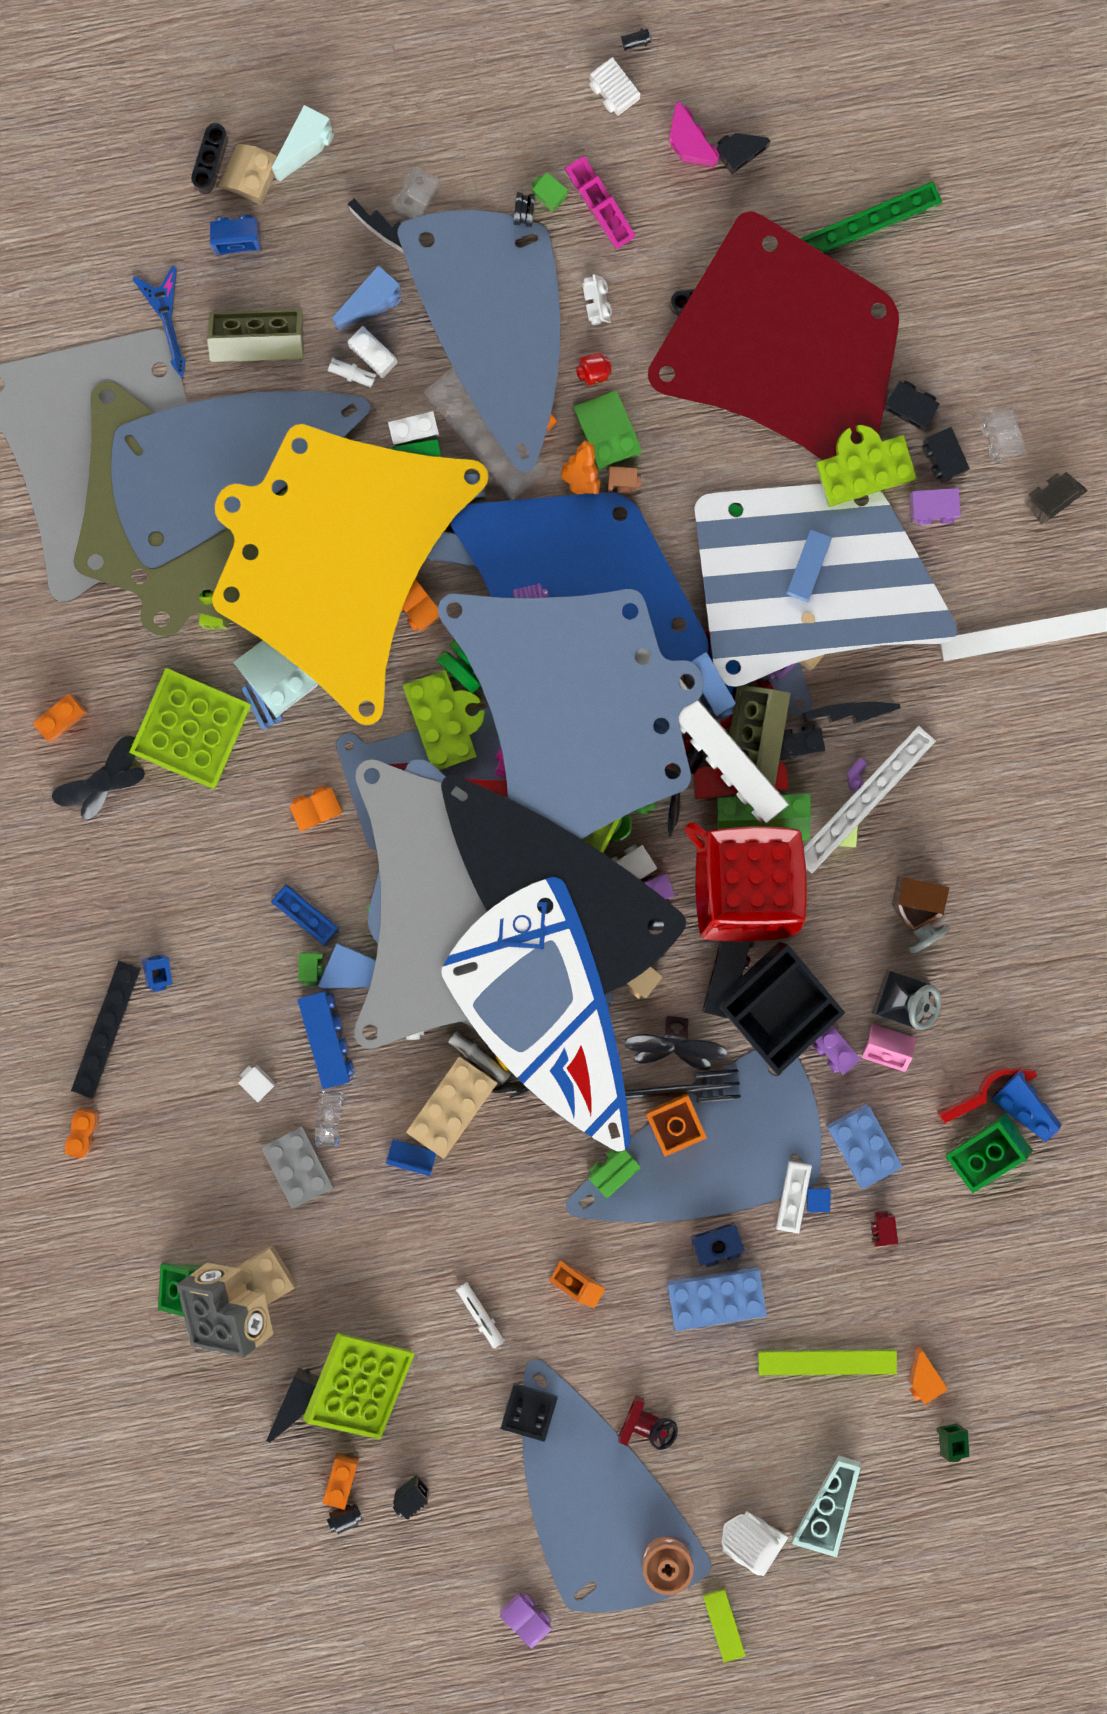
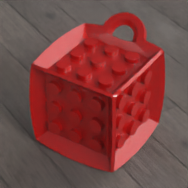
(749, 882)

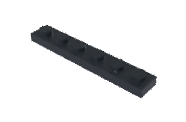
(106, 1029)

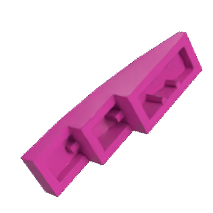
(599, 202)

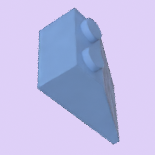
(370, 299)

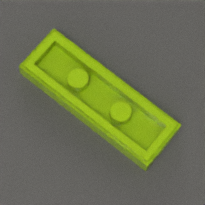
(724, 1625)

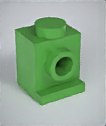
(310, 968)

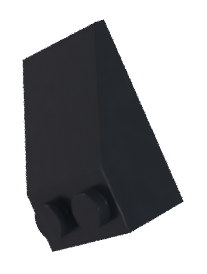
(295, 1402)

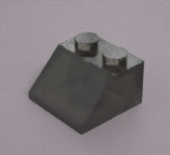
(1055, 497)

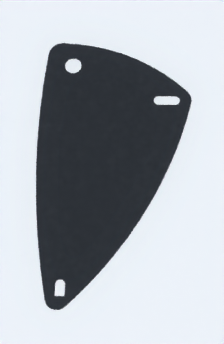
(515, 847)

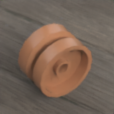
(667, 1579)

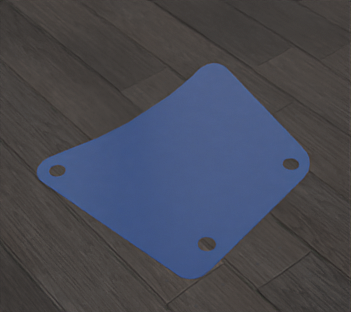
(580, 551)

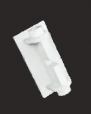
(596, 289)

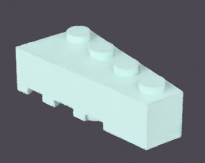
(828, 1513)

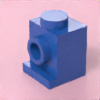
(163, 979)

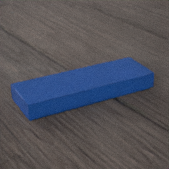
(305, 914)

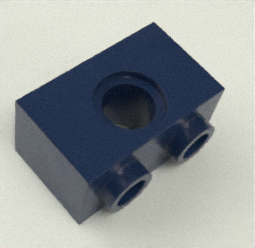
(704, 1241)

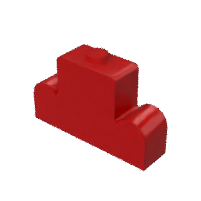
(709, 783)

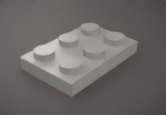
(297, 1167)

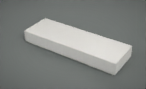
(793, 1197)

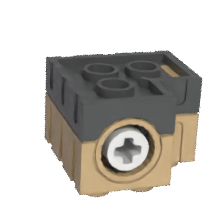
(223, 1312)

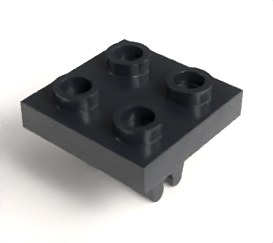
(529, 1412)

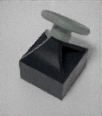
(907, 1001)

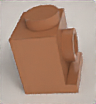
(623, 479)

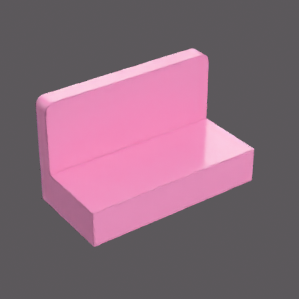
(889, 1048)

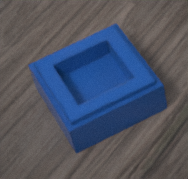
(818, 1199)

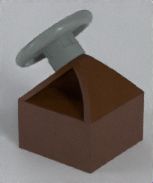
(917, 906)

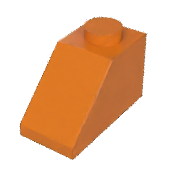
(577, 1285)
(925, 1379)

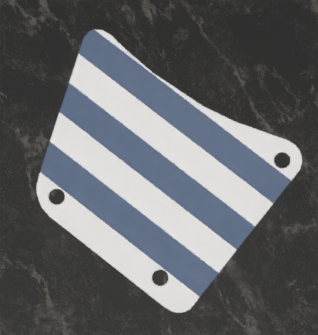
(864, 595)

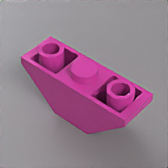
(689, 139)

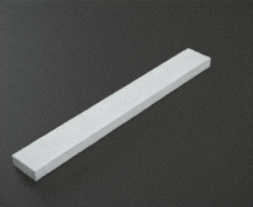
(1025, 634)
(866, 798)

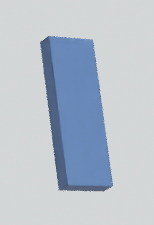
(809, 565)

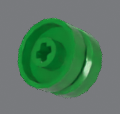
(459, 667)

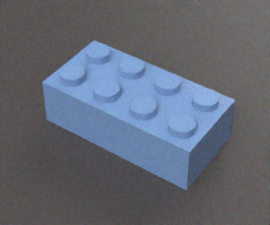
(716, 1298)

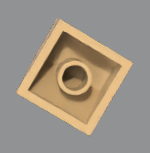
(249, 173)

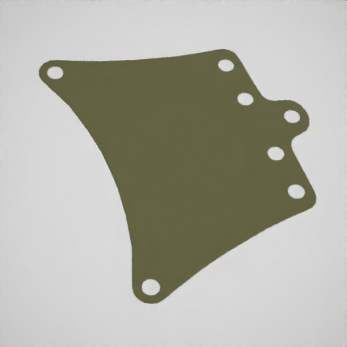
(171, 586)

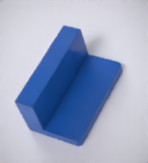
(411, 1157)

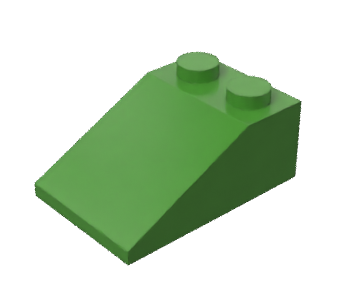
(608, 429)

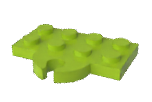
(864, 466)
(443, 719)

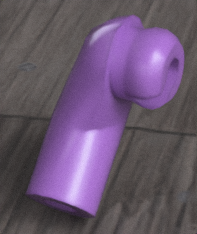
(854, 775)

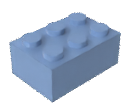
(864, 1146)

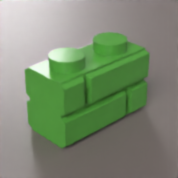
(613, 1171)

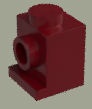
(884, 1229)

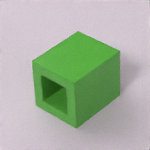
(549, 191)

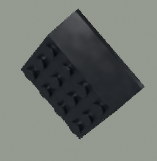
(780, 1007)

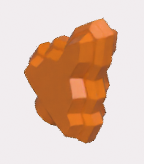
(581, 470)

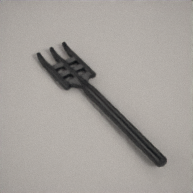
(696, 1088)

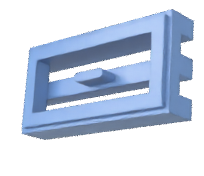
(270, 721)

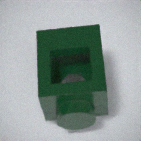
(953, 1442)

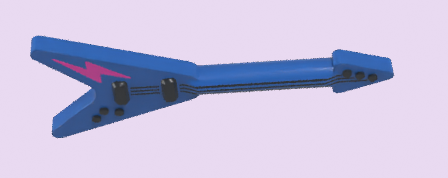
(162, 302)

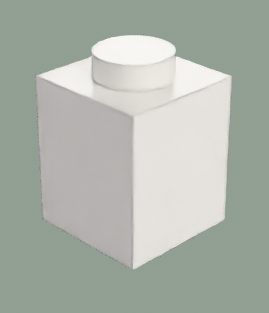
(256, 1082)

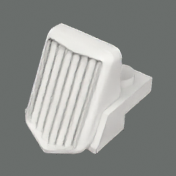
(752, 1542)

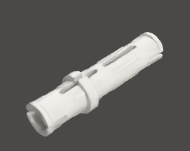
(472, 1052)
(485, 1324)

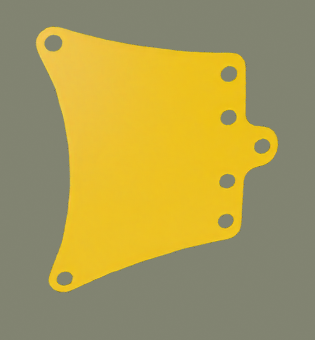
(337, 554)

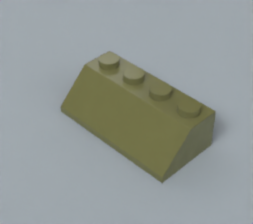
(255, 335)
(760, 725)

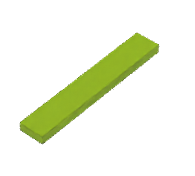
(827, 1362)

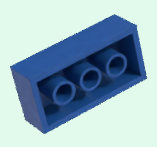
(325, 1039)

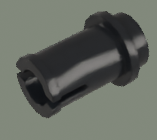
(636, 39)

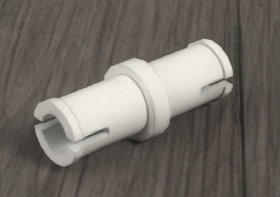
(351, 372)

